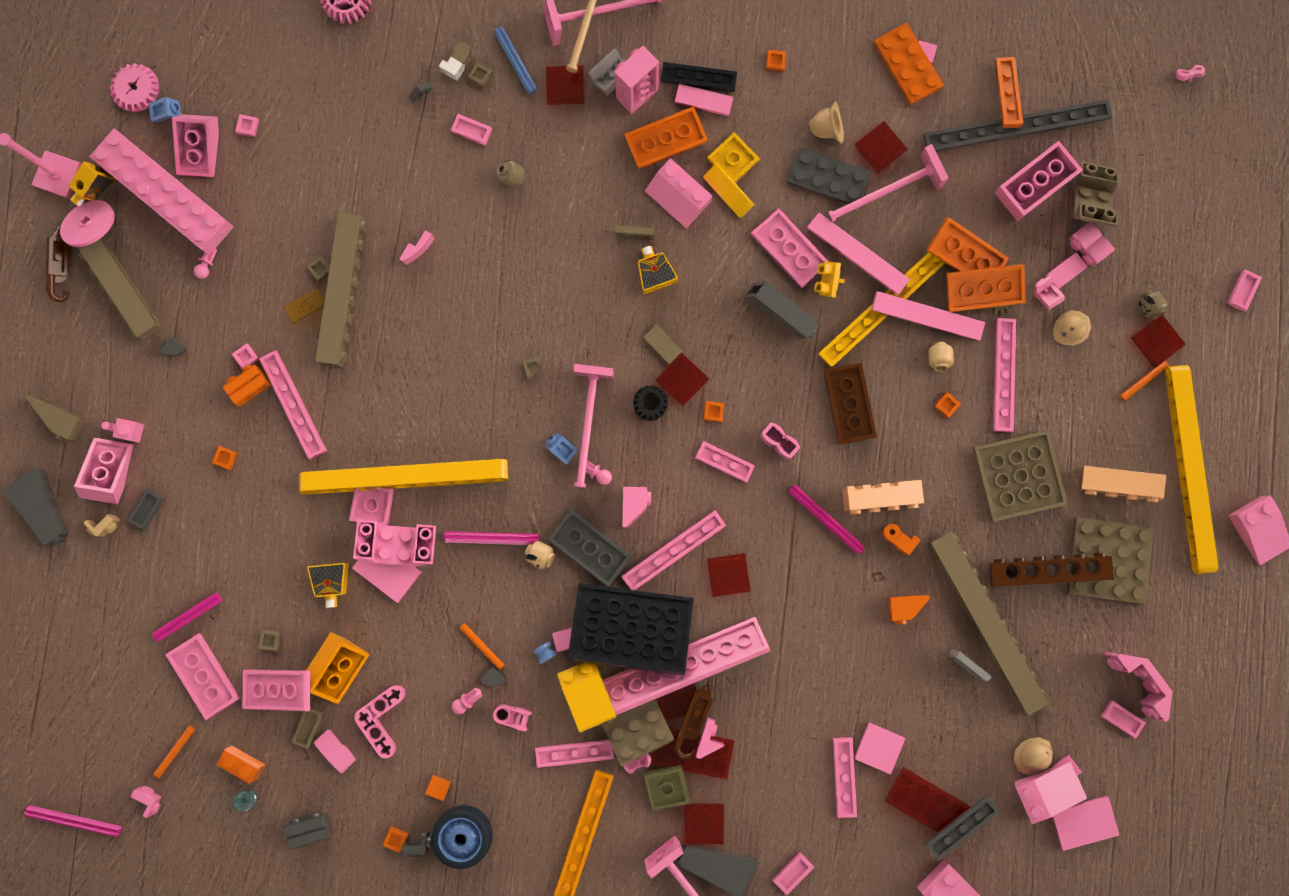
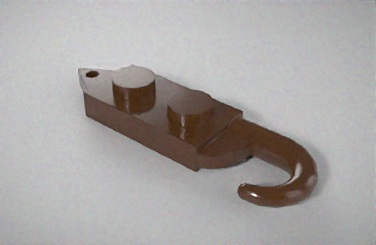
(56, 264)
(693, 720)

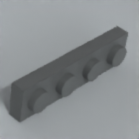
(962, 828)

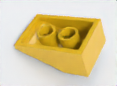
(586, 695)

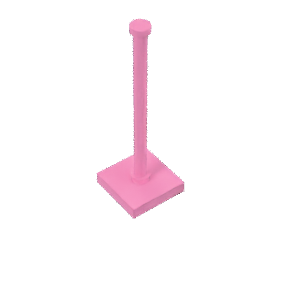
(554, 20)
(933, 169)
(53, 170)
(593, 374)
(663, 858)

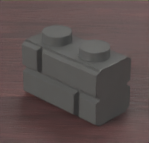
(308, 830)

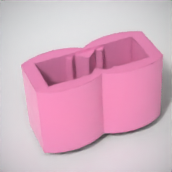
(1091, 244)
(775, 437)

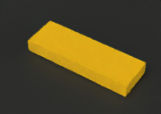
(728, 190)

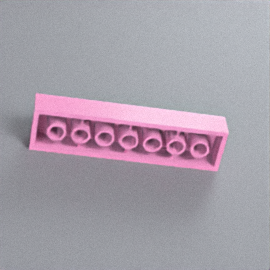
(161, 191)

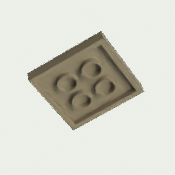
(638, 732)

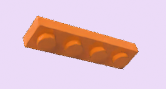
(1008, 92)

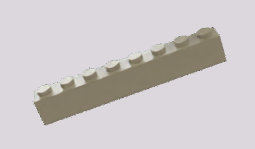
(340, 290)

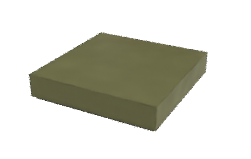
(666, 787)

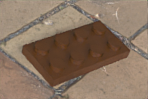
(850, 403)

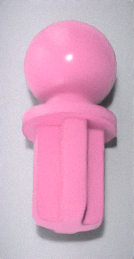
(201, 270)
(603, 476)
(460, 705)

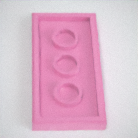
(789, 248)
(202, 676)
(276, 690)

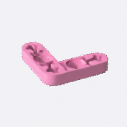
(374, 714)

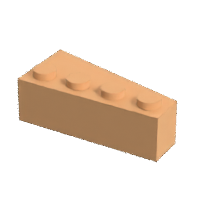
(1123, 483)
(882, 496)

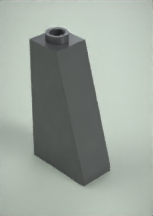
(781, 309)
(37, 506)
(719, 867)

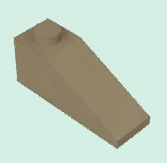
(57, 420)

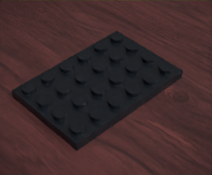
(631, 629)

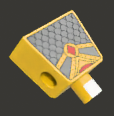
(90, 183)
(655, 271)
(329, 581)

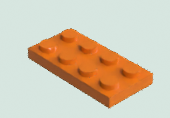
(908, 64)
(666, 138)
(963, 249)
(986, 287)

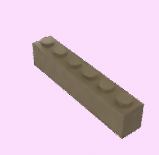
(120, 288)

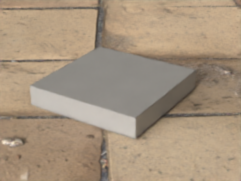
(969, 665)

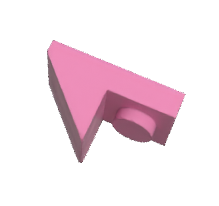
(706, 744)

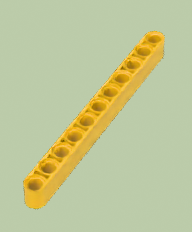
(1191, 469)
(403, 476)

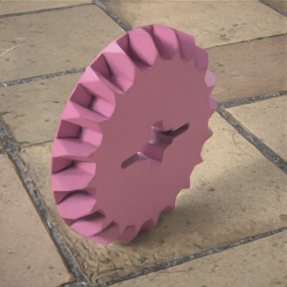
(132, 99)

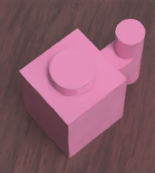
(125, 429)

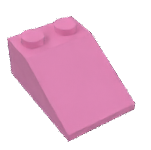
(195, 144)
(104, 471)
(1261, 528)
(1050, 792)
(945, 882)

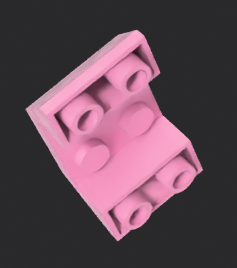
(394, 544)
(1158, 702)

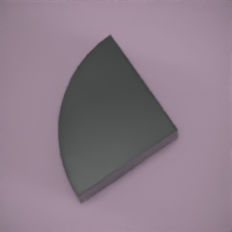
(419, 90)
(172, 348)
(493, 677)

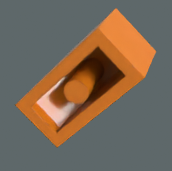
(905, 607)

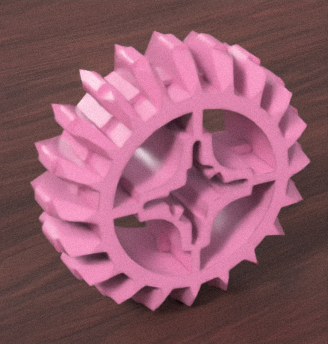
(338, 11)

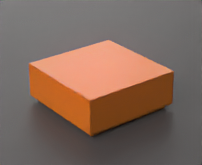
(775, 60)
(947, 405)
(713, 411)
(224, 458)
(438, 787)
(395, 839)

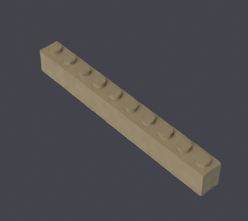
(988, 623)

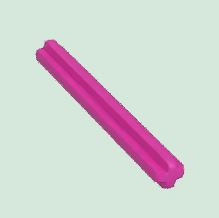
(826, 519)
(490, 538)
(73, 821)

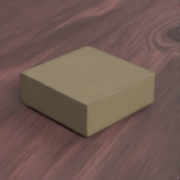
(480, 75)
(319, 268)
(269, 640)

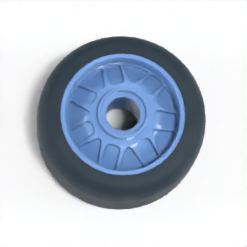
(465, 821)

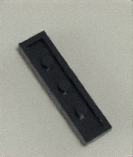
(699, 77)

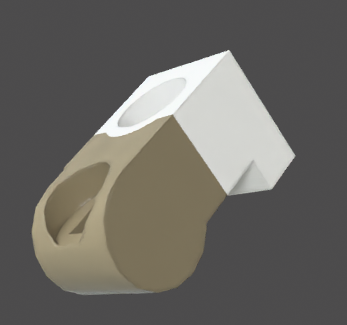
(457, 62)

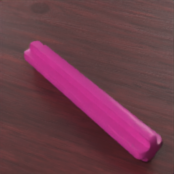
(187, 617)

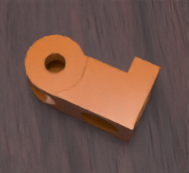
(899, 540)

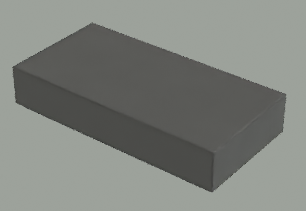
(146, 509)

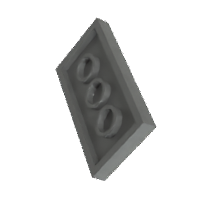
(828, 176)
(589, 547)

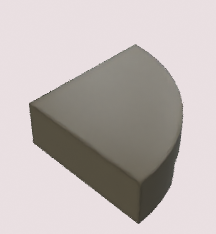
(532, 367)

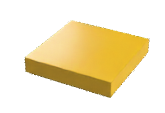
(734, 157)

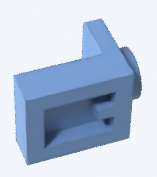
(164, 109)
(561, 447)

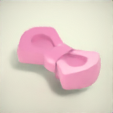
(1196, 71)
(644, 761)

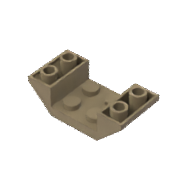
(1094, 194)

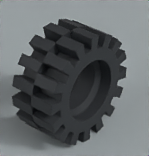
(650, 414)

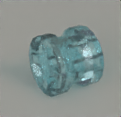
(249, 797)

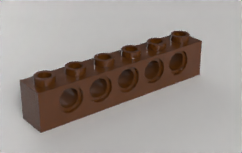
(1103, 570)

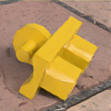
(830, 279)

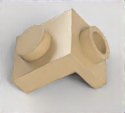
(105, 526)

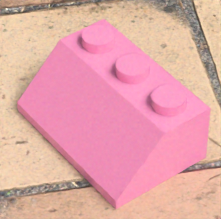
(678, 193)
(634, 504)

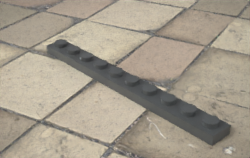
(1032, 124)

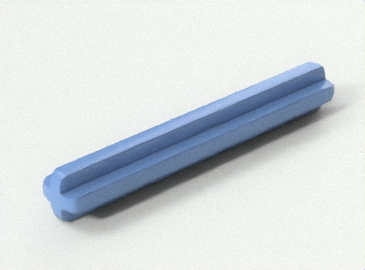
(515, 60)

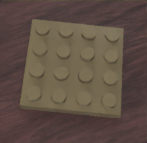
(1020, 476)
(1130, 554)

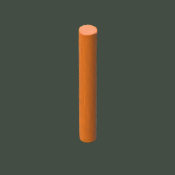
(1144, 380)
(481, 646)
(174, 751)

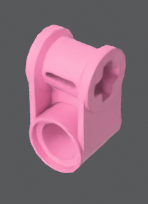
(514, 717)

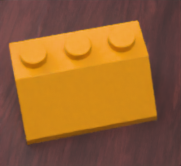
(335, 667)

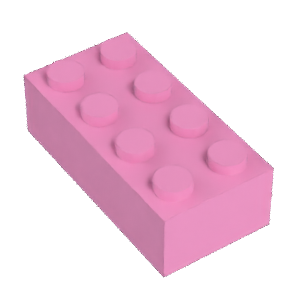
(636, 79)
(1038, 181)

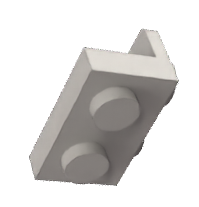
(603, 73)

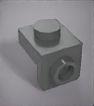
(414, 849)

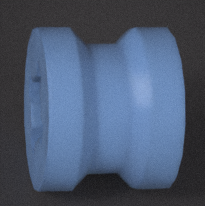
(544, 652)

